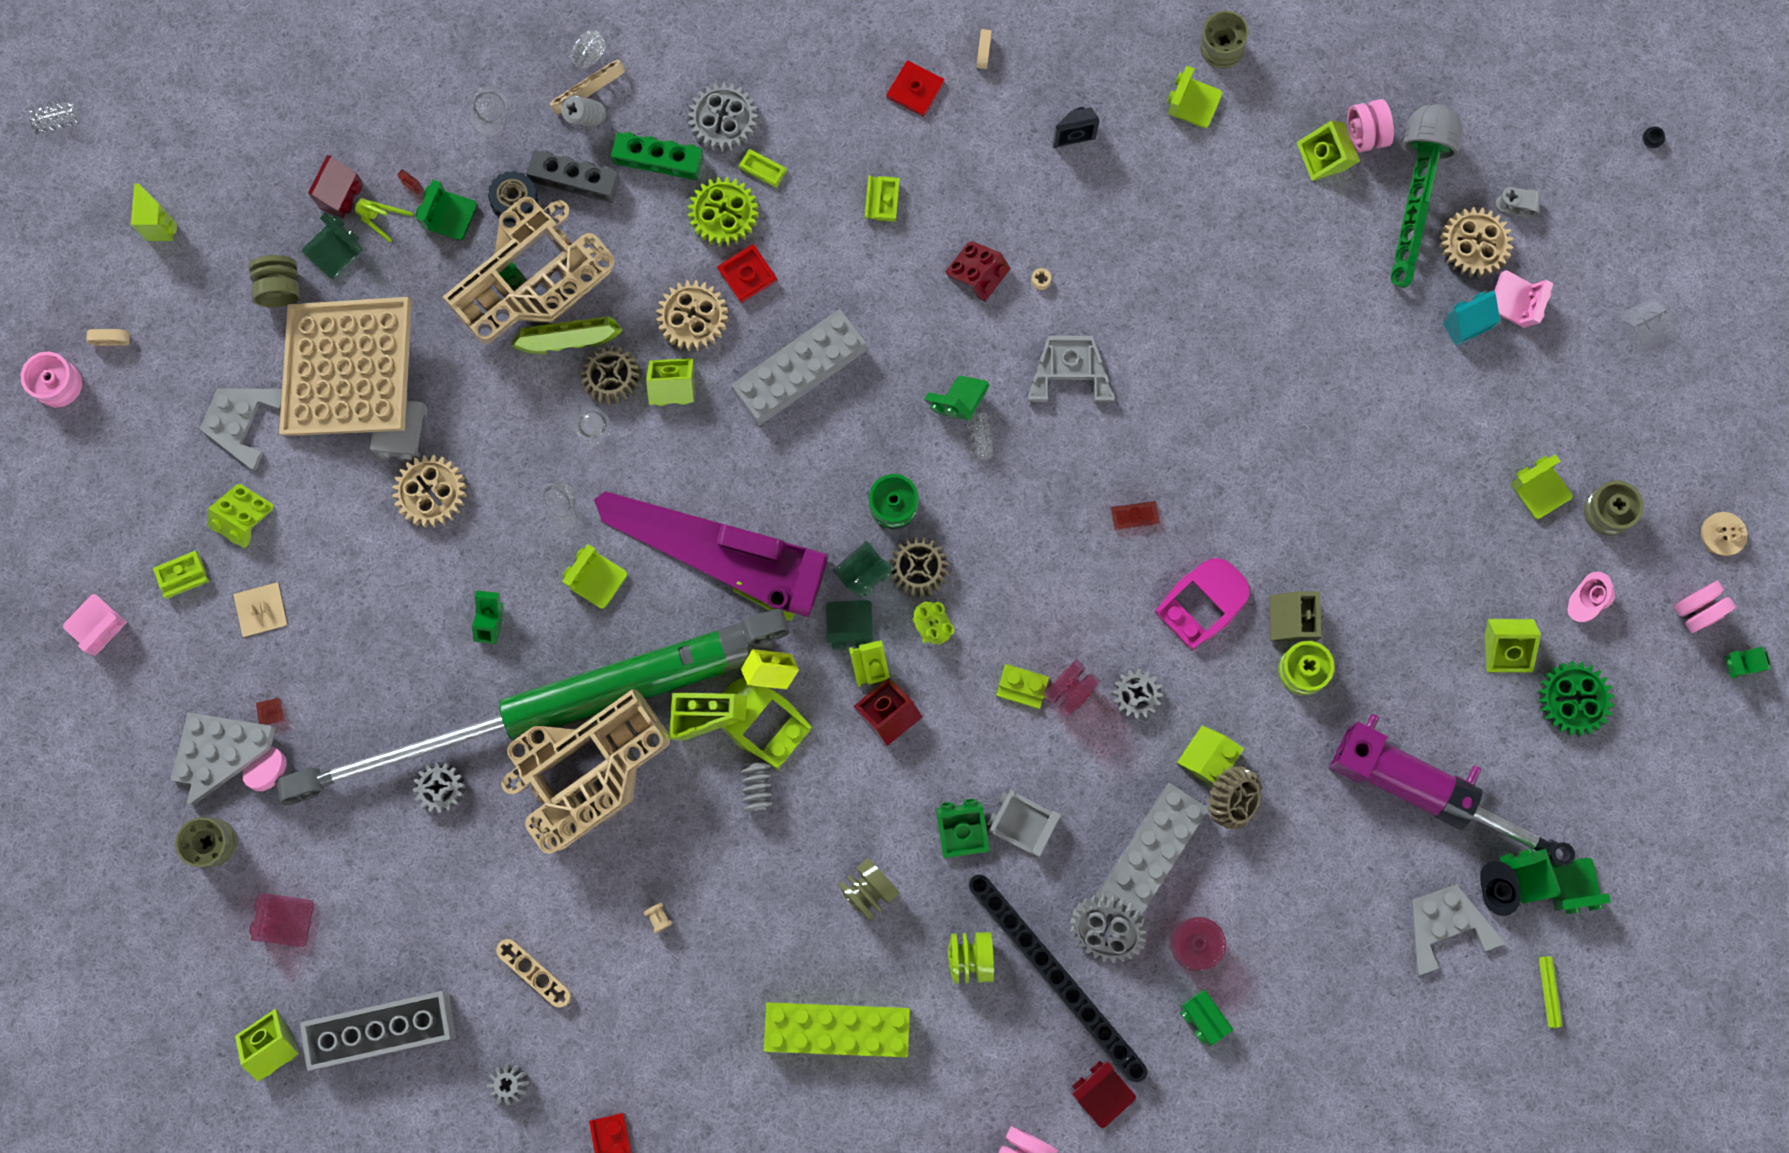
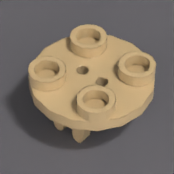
(1734, 532)

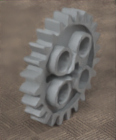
(742, 121)
(1126, 929)

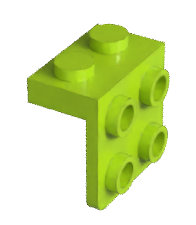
(1193, 100)
(1541, 487)
(237, 514)
(594, 577)

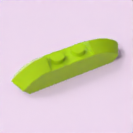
(566, 334)

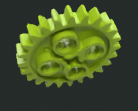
(714, 228)

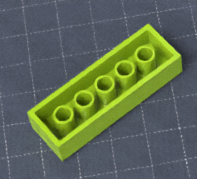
(836, 1029)

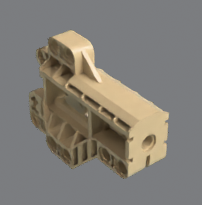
(523, 302)
(619, 767)

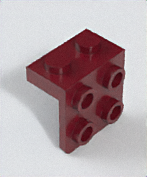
(979, 268)
(1102, 1093)

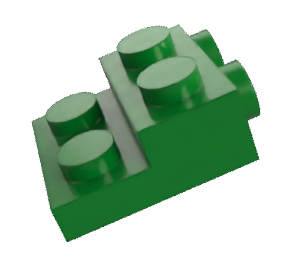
(962, 828)

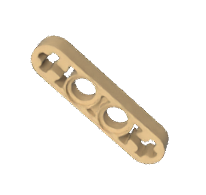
(590, 84)
(532, 975)

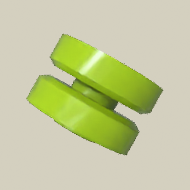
(1315, 658)

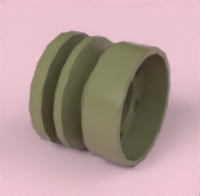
(1224, 28)
(274, 281)
(192, 844)
(868, 889)

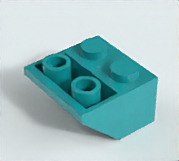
(1473, 317)

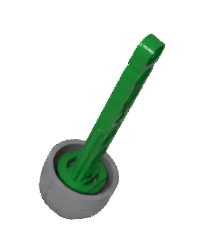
(1432, 136)

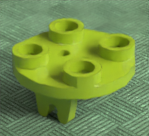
(933, 623)

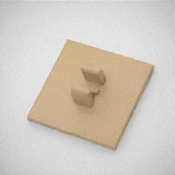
(260, 609)

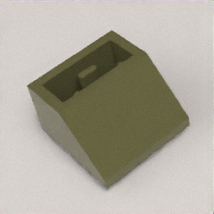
(1295, 616)

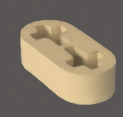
(983, 50)
(107, 337)

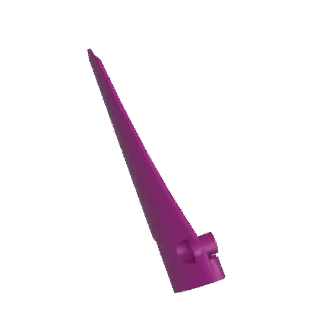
(723, 551)

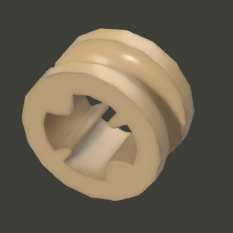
(1047, 276)

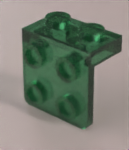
(332, 247)
(863, 570)
(849, 624)

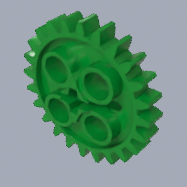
(1578, 719)

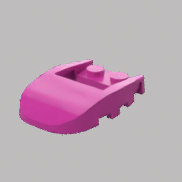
(1221, 584)

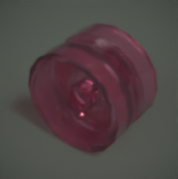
(1073, 690)
(1183, 943)

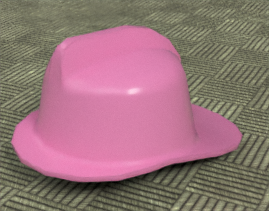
(1591, 597)

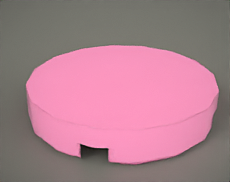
(265, 770)

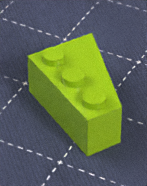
(704, 712)

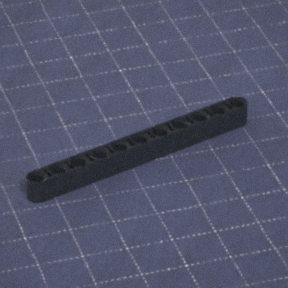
(1067, 983)

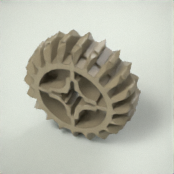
(620, 360)
(925, 573)
(1235, 797)

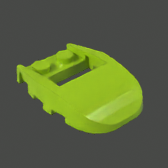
(784, 741)

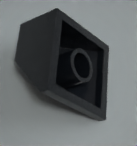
(1076, 127)

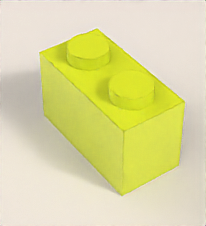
(769, 669)

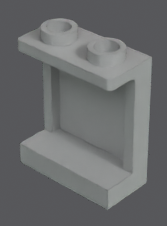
(401, 443)
(1023, 823)

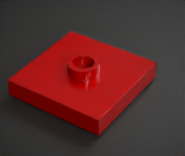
(915, 88)
(747, 273)

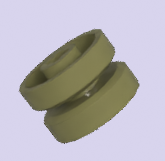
(1613, 508)

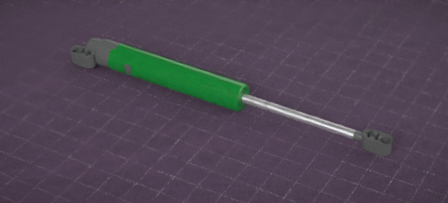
(575, 696)

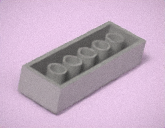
(799, 367)
(1153, 848)
(377, 1030)

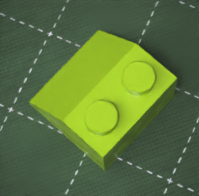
(1328, 150)
(150, 218)
(670, 381)
(1511, 645)
(1209, 755)
(266, 1046)

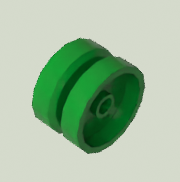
(893, 488)

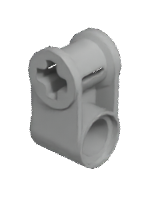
(1519, 202)

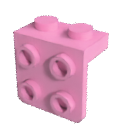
(1521, 300)
(94, 625)

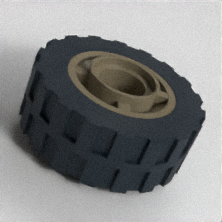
(507, 185)

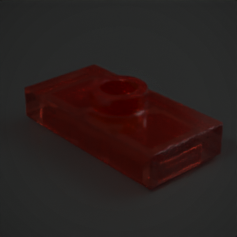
(1135, 515)

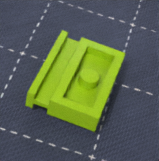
(882, 198)
(180, 574)
(869, 663)
(1022, 686)

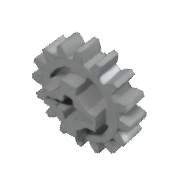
(1149, 699)
(438, 797)

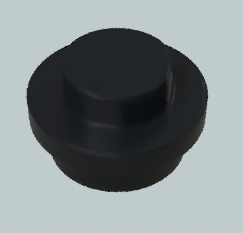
(1653, 137)

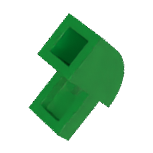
(488, 617)
(1748, 662)

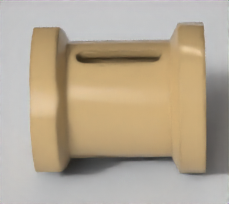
(658, 925)

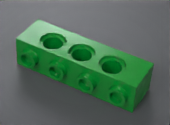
(688, 168)

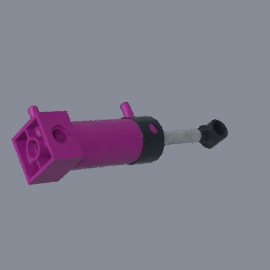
(1428, 787)

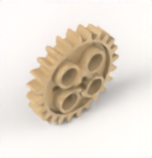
(1478, 224)
(701, 298)
(446, 478)

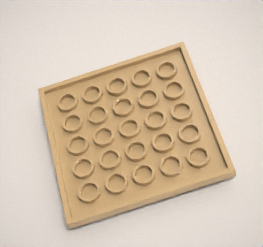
(346, 367)

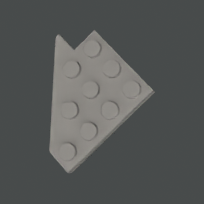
(216, 751)

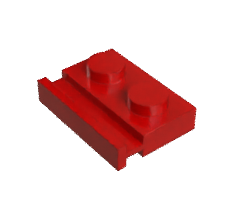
(610, 1134)

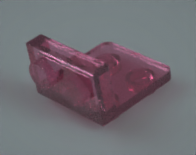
(281, 920)

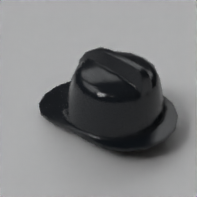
(1500, 888)

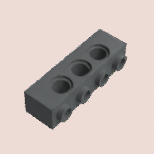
(602, 190)

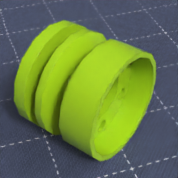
(971, 957)

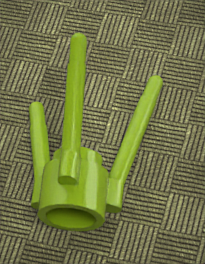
(370, 210)

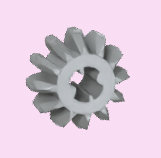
(499, 1082)

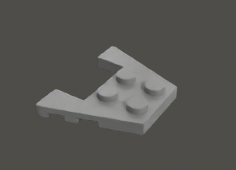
(1070, 360)
(231, 417)
(1443, 916)

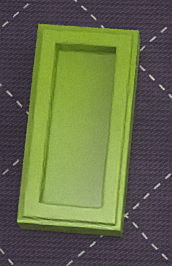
(762, 168)

